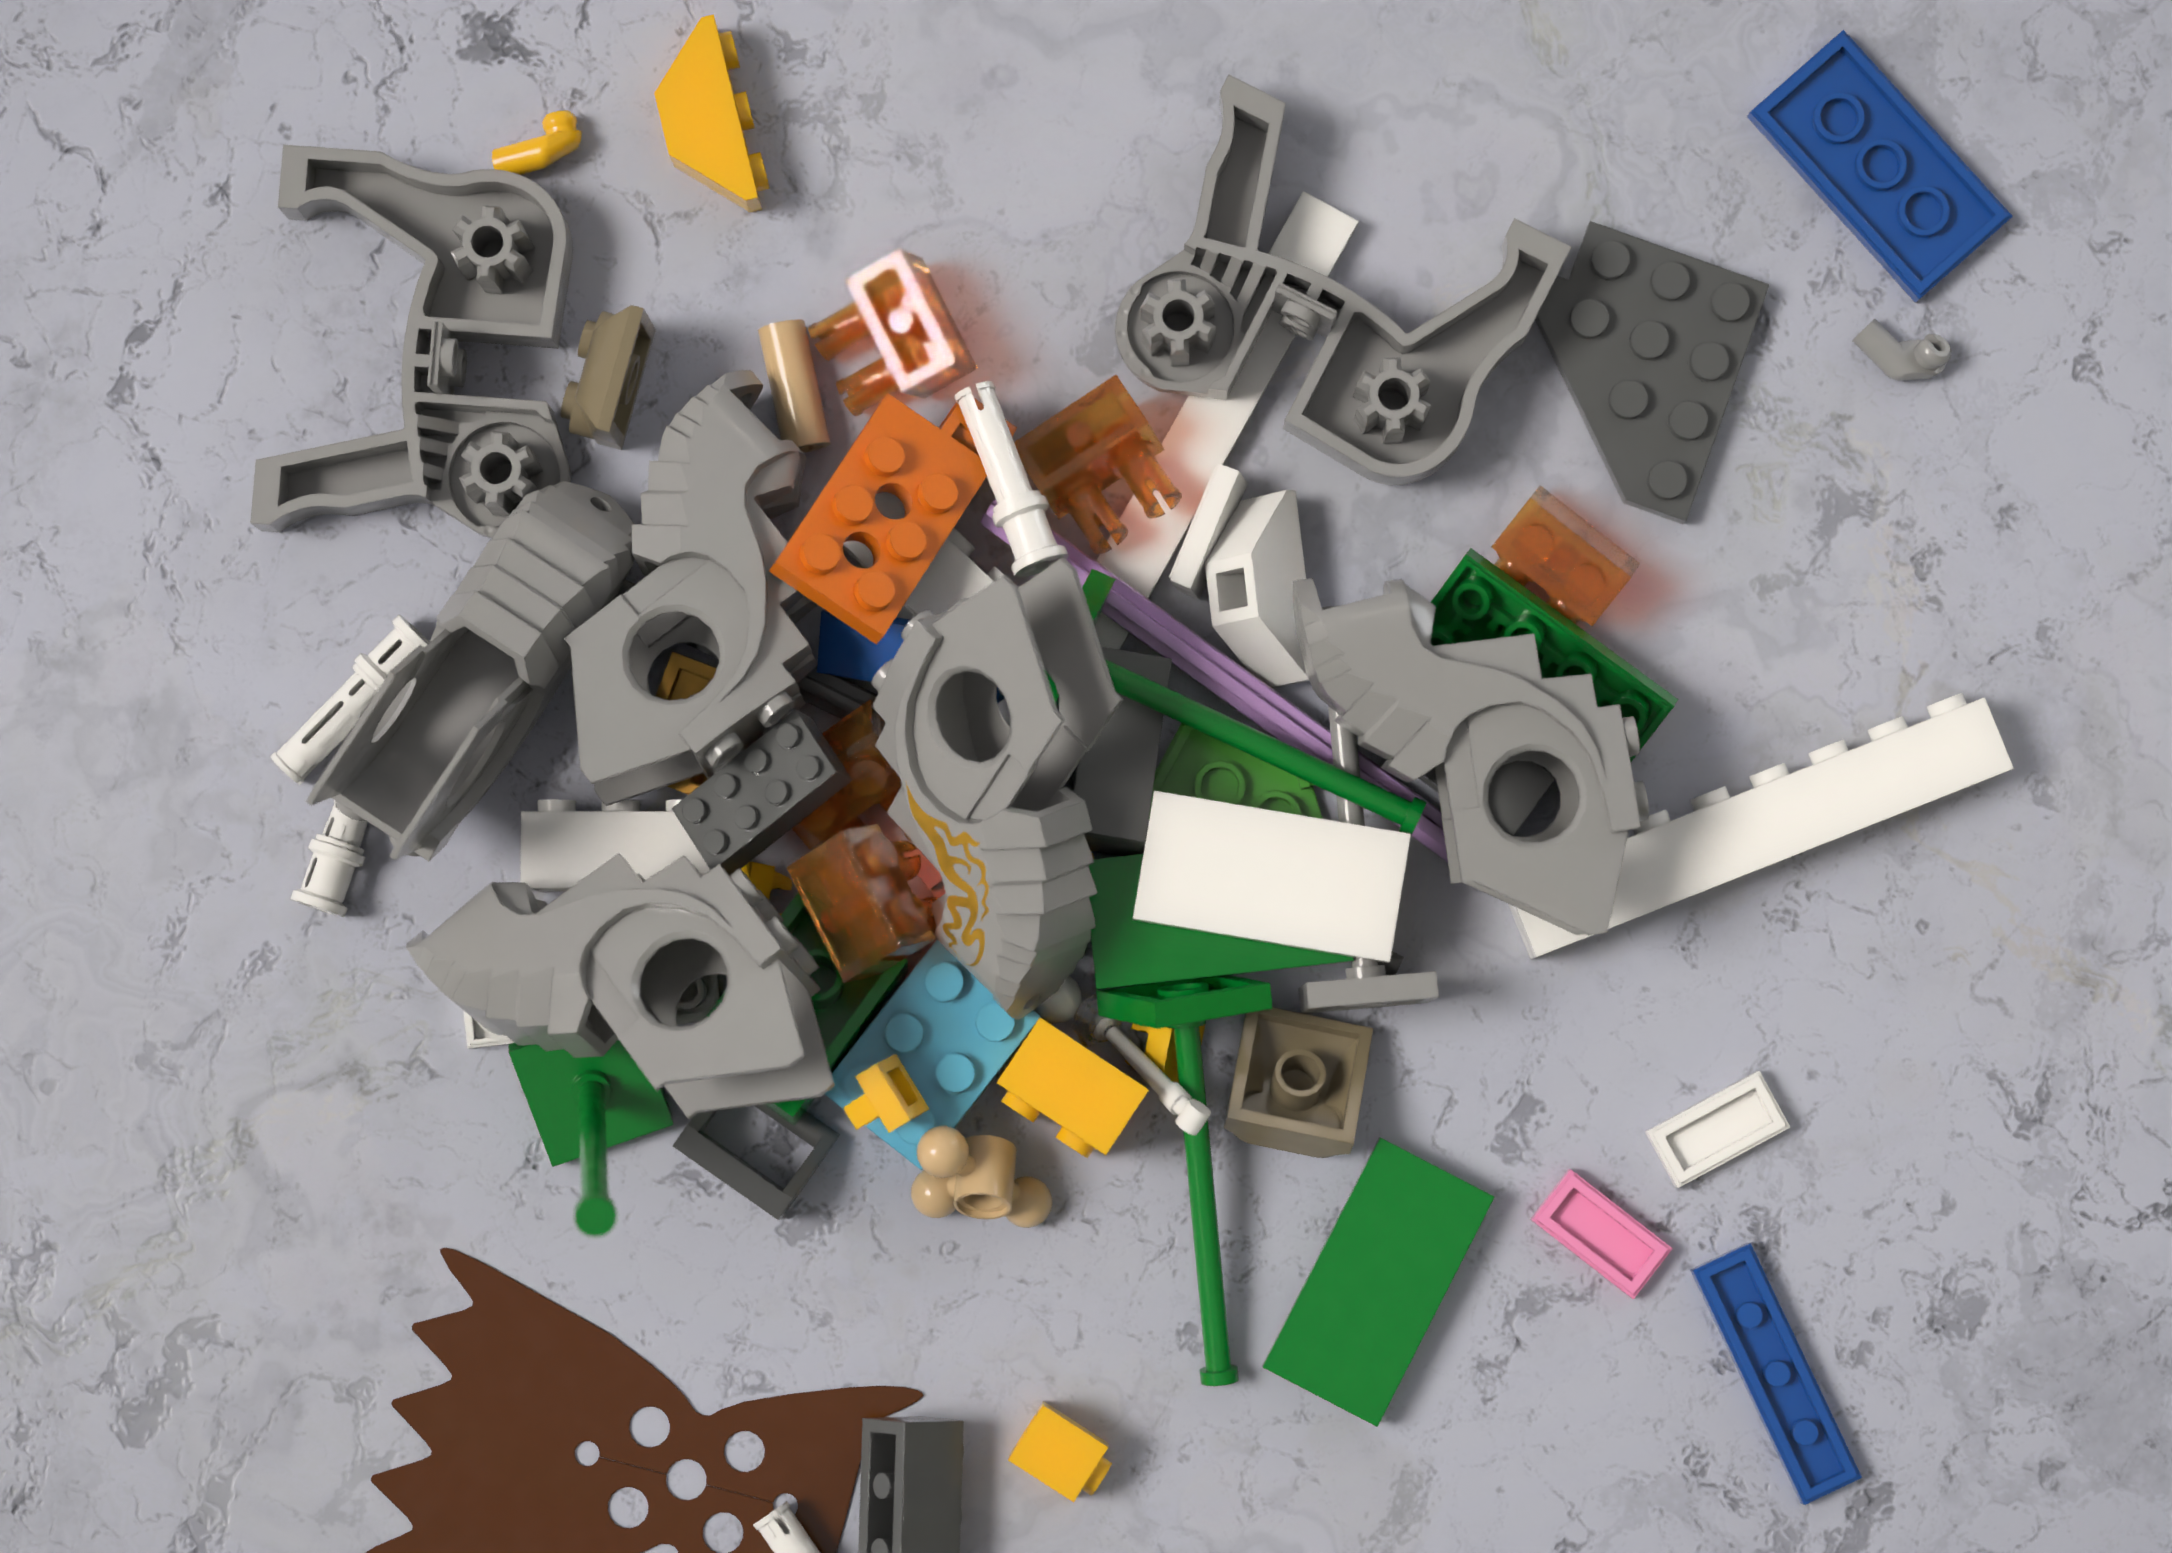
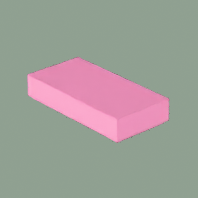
(1601, 1234)

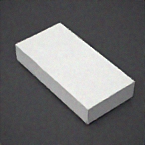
(1212, 515)
(1717, 1129)

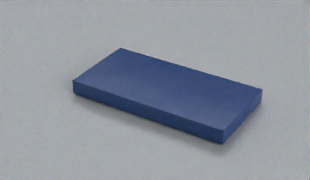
(1879, 166)

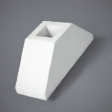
(1252, 587)

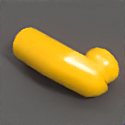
(541, 151)

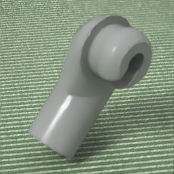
(1905, 358)

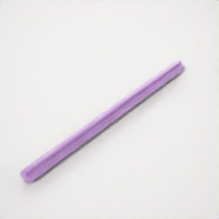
(1232, 681)

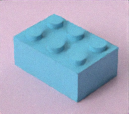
(947, 1039)

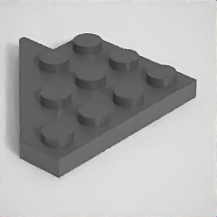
(1649, 359)

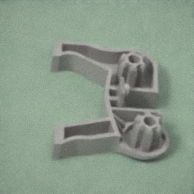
(489, 275)
(1374, 394)

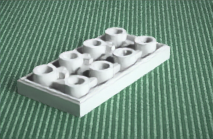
(1271, 877)

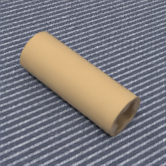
(794, 384)

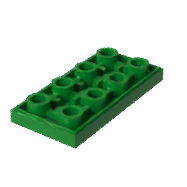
(1489, 604)
(1150, 953)
(1378, 1281)

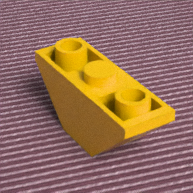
(707, 120)

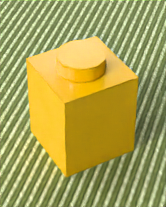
(1061, 1453)

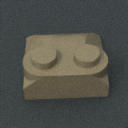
(611, 376)
(1298, 1083)

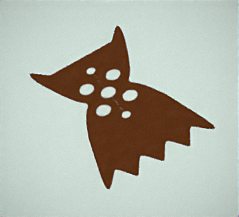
(543, 1381)

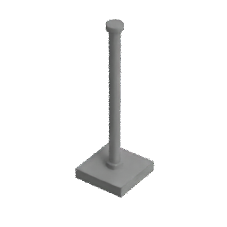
(1366, 981)

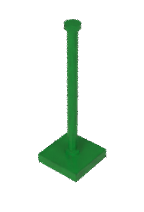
(1245, 737)
(1184, 1008)
(586, 1109)

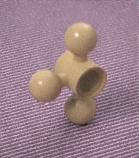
(976, 1179)

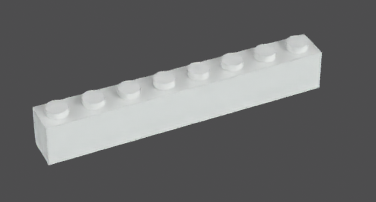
(1795, 811)

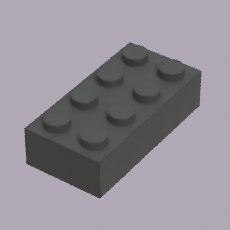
(762, 793)

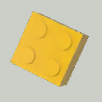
(1070, 1087)

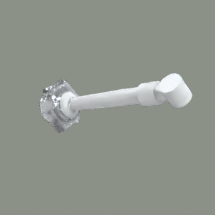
(1098, 1029)

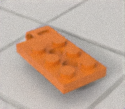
(934, 478)

